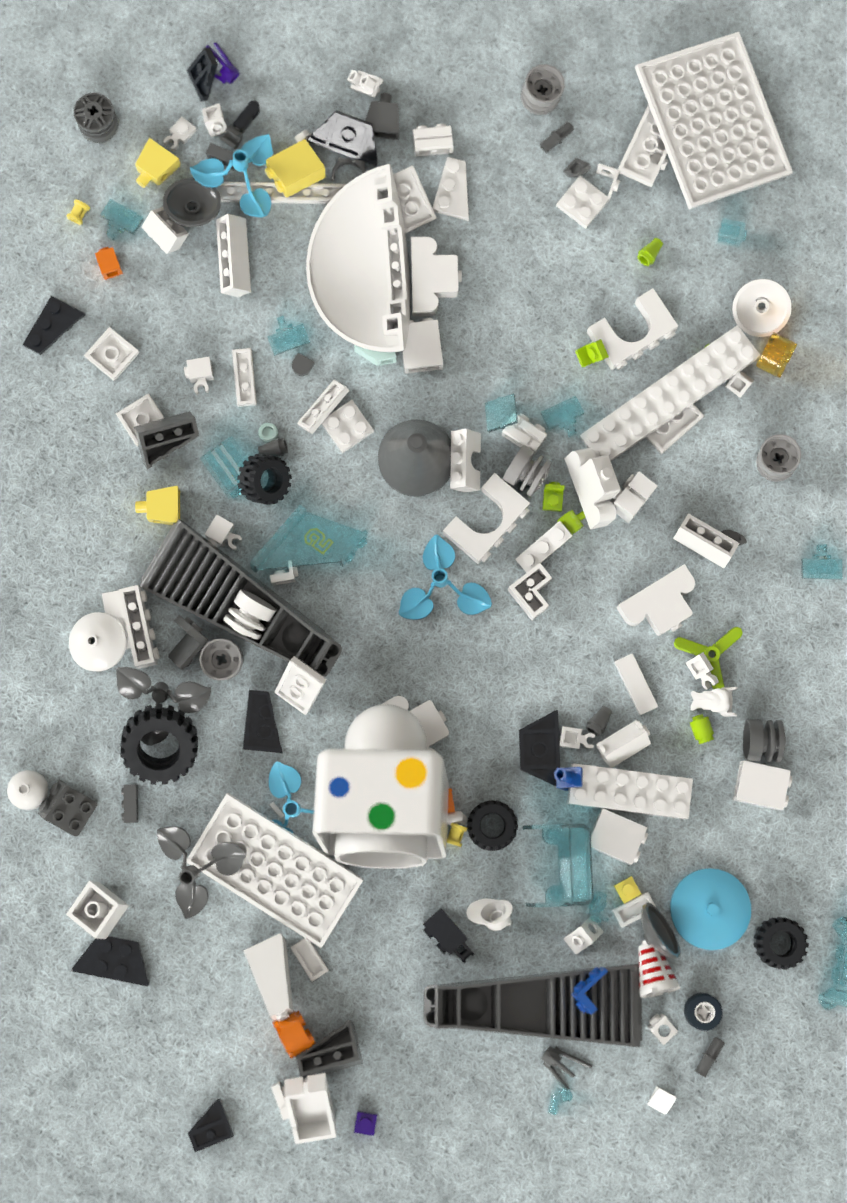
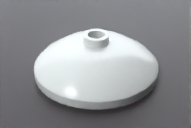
(761, 321)
(108, 645)

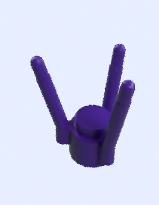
(228, 72)

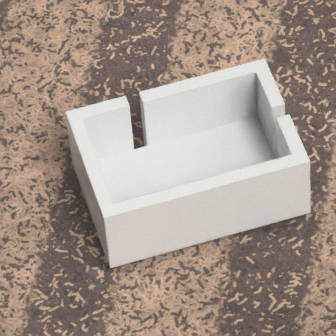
(310, 1108)

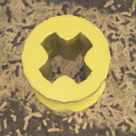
(78, 212)
(456, 834)

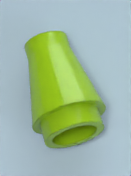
(649, 253)

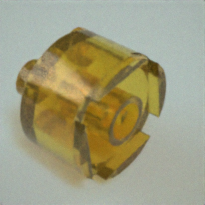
(776, 355)

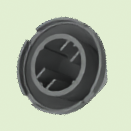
(415, 457)

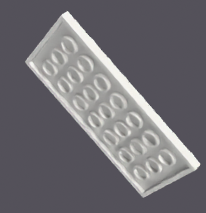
(279, 871)

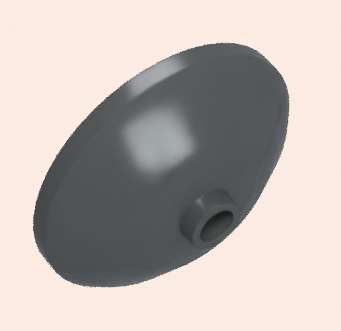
(188, 196)
(658, 932)

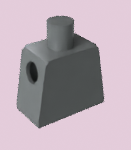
(384, 117)

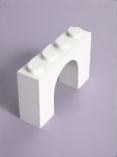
(659, 323)
(477, 544)

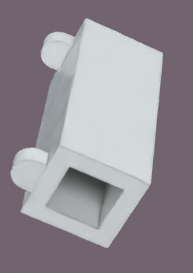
(624, 743)

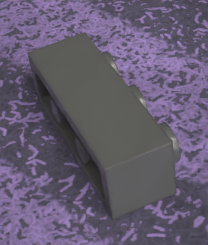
(220, 153)
(130, 803)

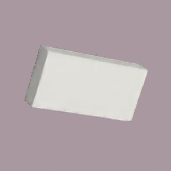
(631, 910)
(309, 959)

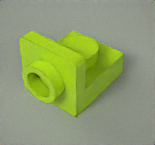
(591, 353)
(553, 497)

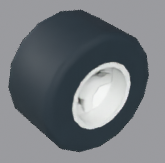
(709, 1008)

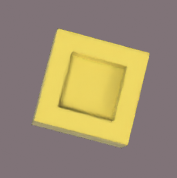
(627, 889)

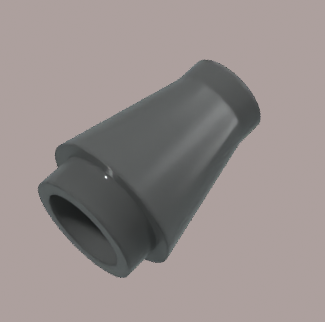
(276, 447)
(599, 721)

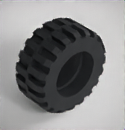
(159, 768)

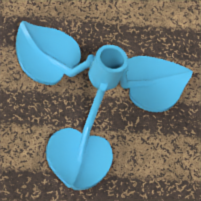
(211, 172)
(436, 556)
(282, 782)

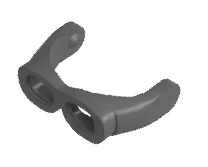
(344, 161)

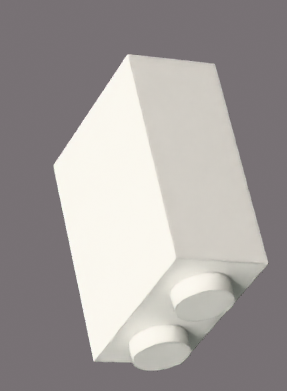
(423, 347)
(762, 785)
(617, 837)

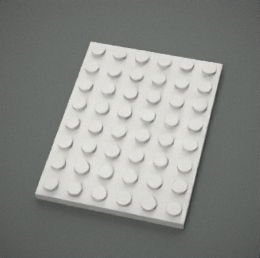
(713, 120)

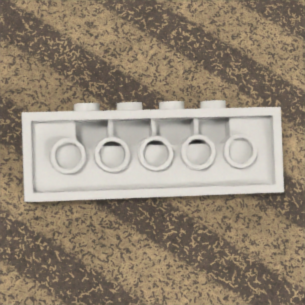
(645, 152)

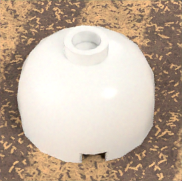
(27, 789)

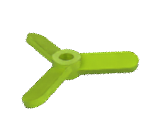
(718, 648)

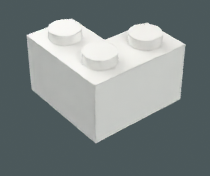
(526, 591)

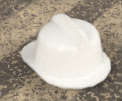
(490, 912)

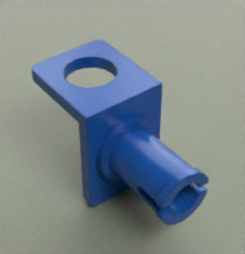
(568, 777)

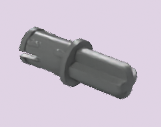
(556, 137)
(710, 1056)

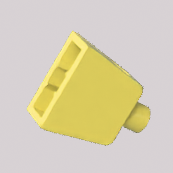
(155, 164)
(161, 505)

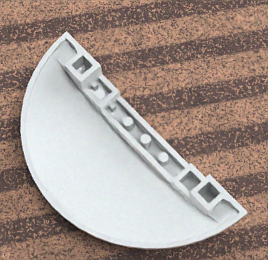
(362, 264)

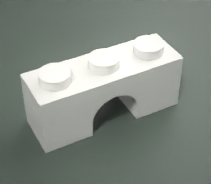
(463, 475)

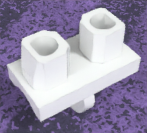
(365, 83)

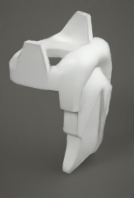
(716, 700)

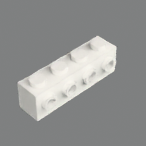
(233, 255)
(138, 626)

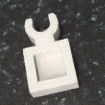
(181, 131)
(701, 669)
(572, 738)
(279, 1093)

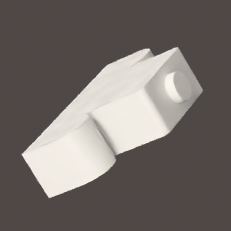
(432, 276)
(594, 485)
(661, 602)
(429, 718)

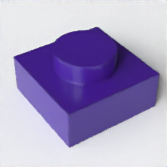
(365, 1123)

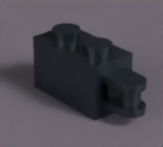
(447, 934)

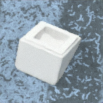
(739, 383)
(661, 1100)

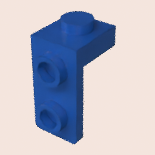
(583, 1002)

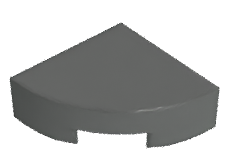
(576, 168)
(735, 536)

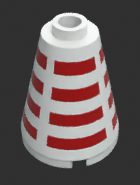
(654, 973)

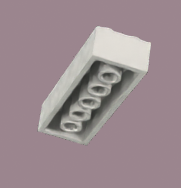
(632, 792)

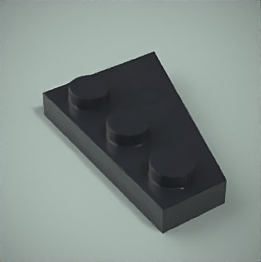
(52, 323)
(260, 724)

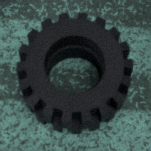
(277, 479)
(508, 818)
(797, 948)

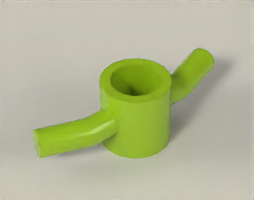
(572, 521)

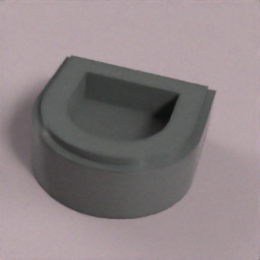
(302, 365)

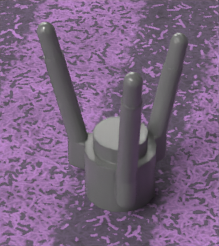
(552, 1057)

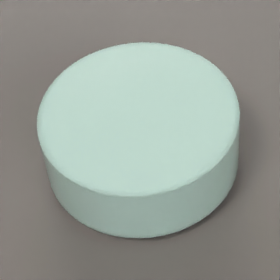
(268, 432)

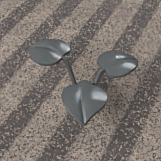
(189, 695)
(189, 896)

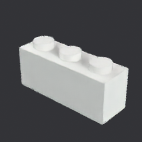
(706, 540)

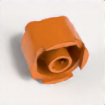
(293, 1034)

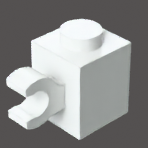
(199, 372)
(220, 532)

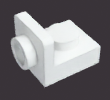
(214, 120)
(283, 577)

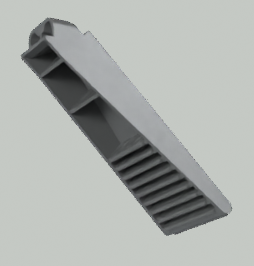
(206, 582)
(543, 1006)

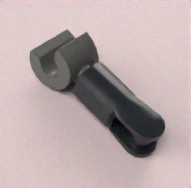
(235, 133)

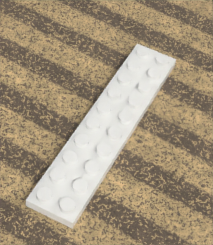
(671, 394)

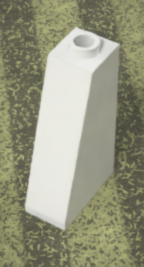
(271, 971)

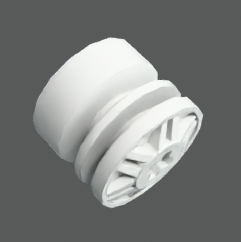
(248, 617)

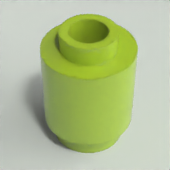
(702, 728)

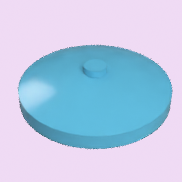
(710, 909)

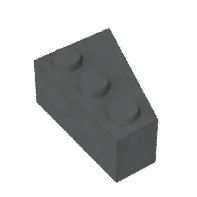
(164, 436)
(332, 1053)

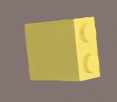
(295, 168)

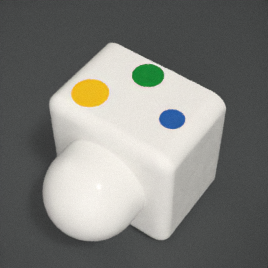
(382, 794)

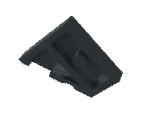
(203, 72)
(211, 1128)

